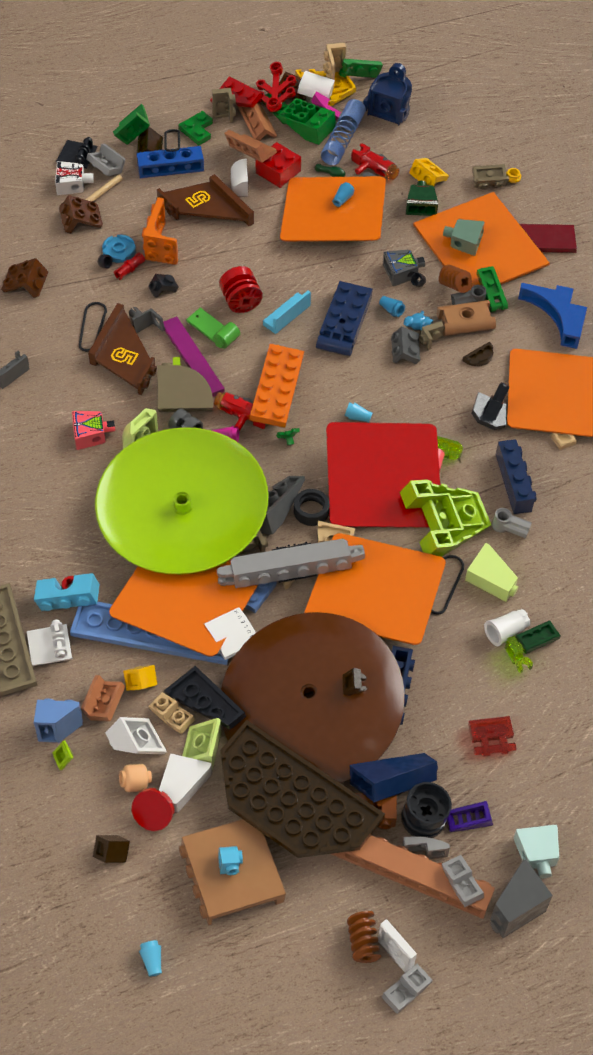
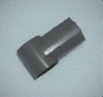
(476, 294)

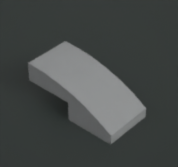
(432, 847)
(462, 881)
(407, 988)

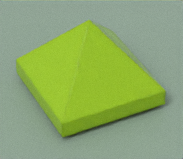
(62, 755)

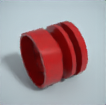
(240, 289)

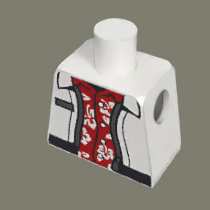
(71, 178)

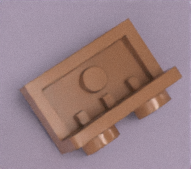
(102, 699)

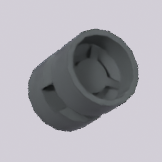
(184, 419)

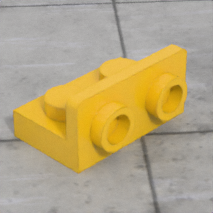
(427, 171)

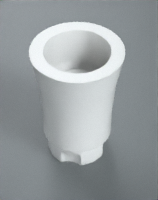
(506, 626)

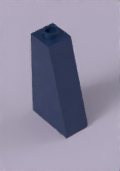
(393, 775)

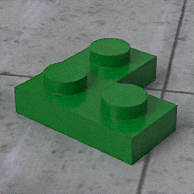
(194, 127)

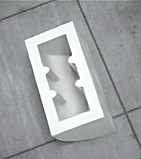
(312, 82)
(239, 178)

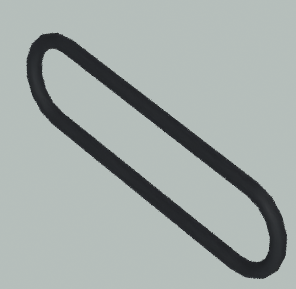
(165, 140)

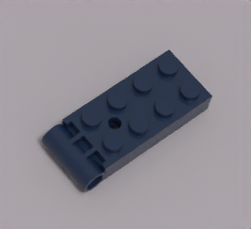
(344, 318)

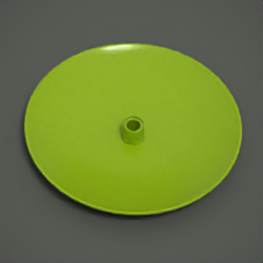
(149, 480)

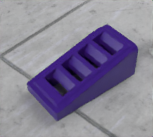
(473, 808)

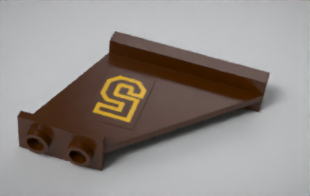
(207, 199)
(122, 351)

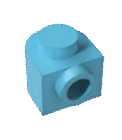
(229, 860)

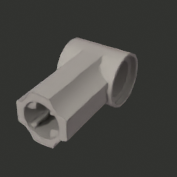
(505, 521)

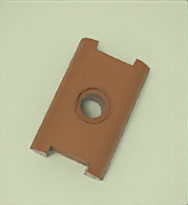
(466, 318)

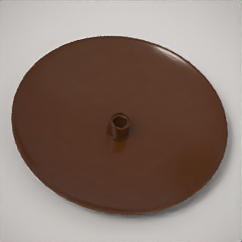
(308, 656)

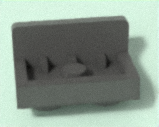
(405, 345)

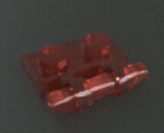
(489, 730)

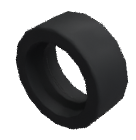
(311, 495)

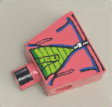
(90, 428)

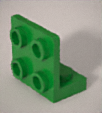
(132, 125)

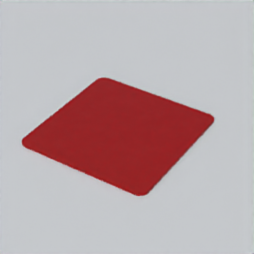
(371, 468)

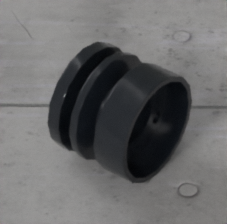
(429, 800)

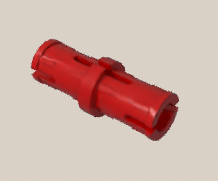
(129, 266)

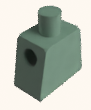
(465, 235)

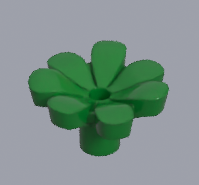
(288, 435)

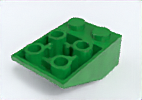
(309, 120)

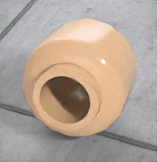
(135, 778)

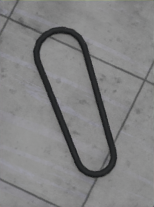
(83, 323)
(454, 587)

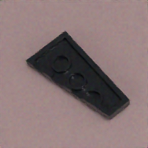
(203, 696)

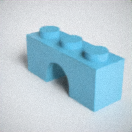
(82, 592)

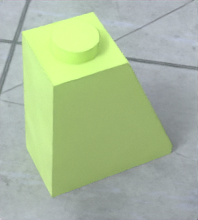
(492, 574)

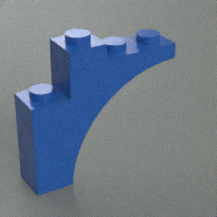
(557, 305)

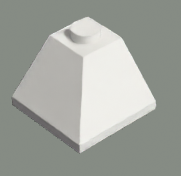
(135, 736)

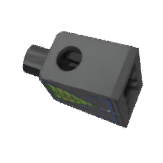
(401, 265)

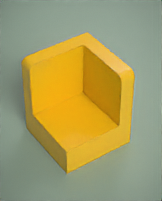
(140, 677)

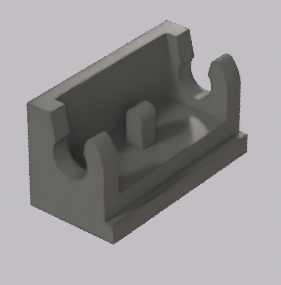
(13, 369)

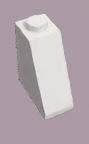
(184, 778)

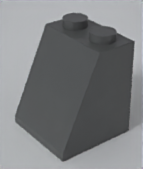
(521, 901)

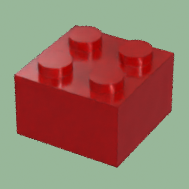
(280, 166)

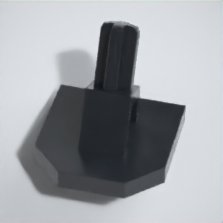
(491, 410)

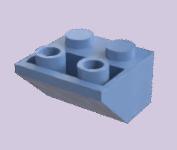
(56, 719)

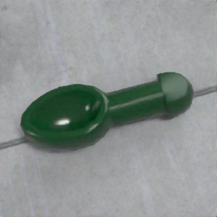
(333, 171)

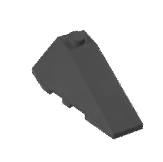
(280, 502)

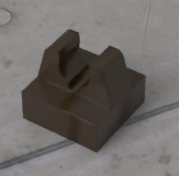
(353, 682)

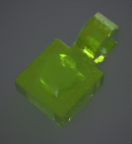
(515, 652)

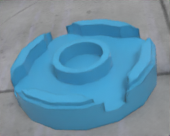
(119, 248)

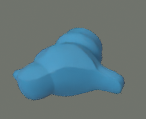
(417, 321)

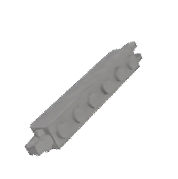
(290, 563)

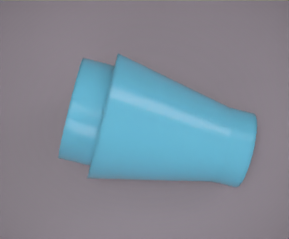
(358, 413)
(151, 957)

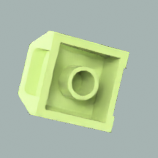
(140, 426)

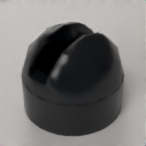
(105, 261)
(418, 283)

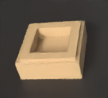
(563, 440)

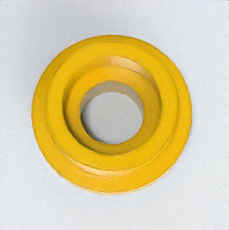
(514, 175)

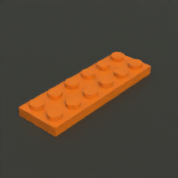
(277, 385)

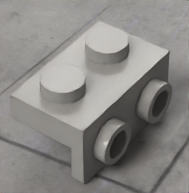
(107, 160)

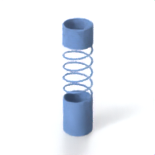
(348, 120)

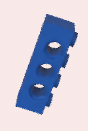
(170, 163)

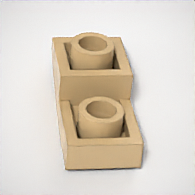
(170, 712)

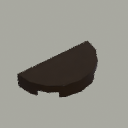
(480, 356)

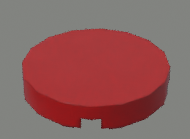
(152, 809)

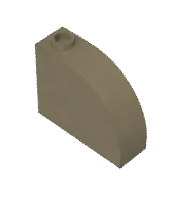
(182, 389)

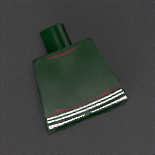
(422, 200)

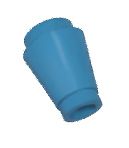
(344, 192)
(393, 306)

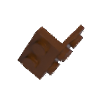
(79, 210)
(28, 274)

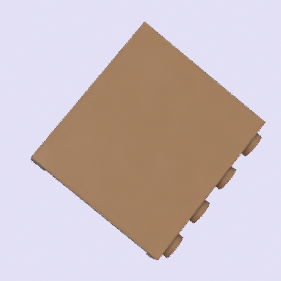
(223, 893)

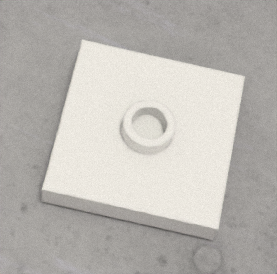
(396, 946)

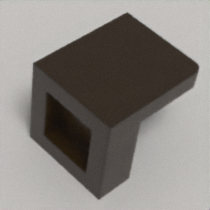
(111, 848)

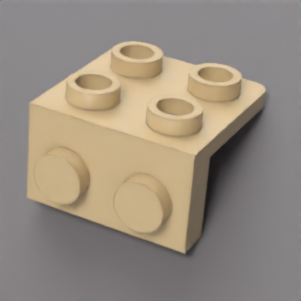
(333, 56)

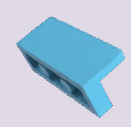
(287, 312)

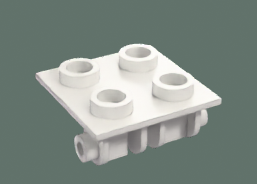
(49, 644)

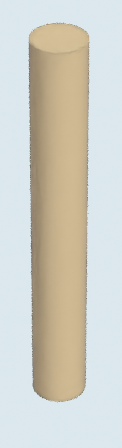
(105, 188)

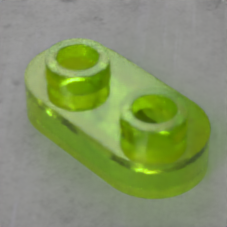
(451, 448)

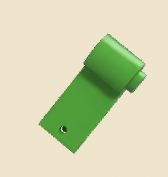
(213, 329)

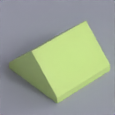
(203, 741)

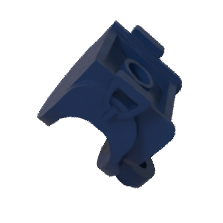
(390, 95)

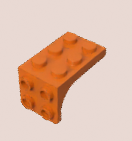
(156, 246)

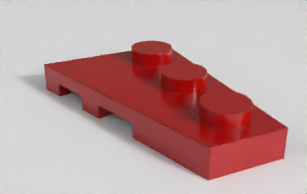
(244, 94)

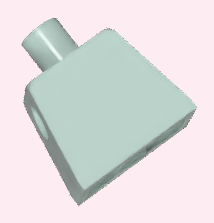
(539, 847)

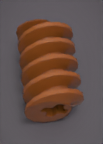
(455, 278)
(362, 938)

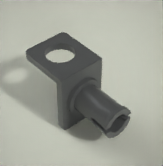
(145, 319)

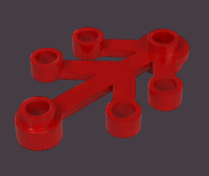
(275, 102)

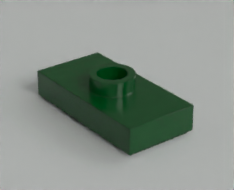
(538, 636)

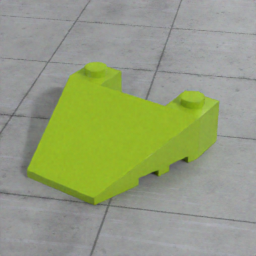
(450, 513)

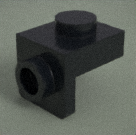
(162, 283)

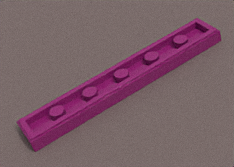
(191, 353)

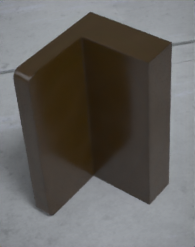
(149, 141)

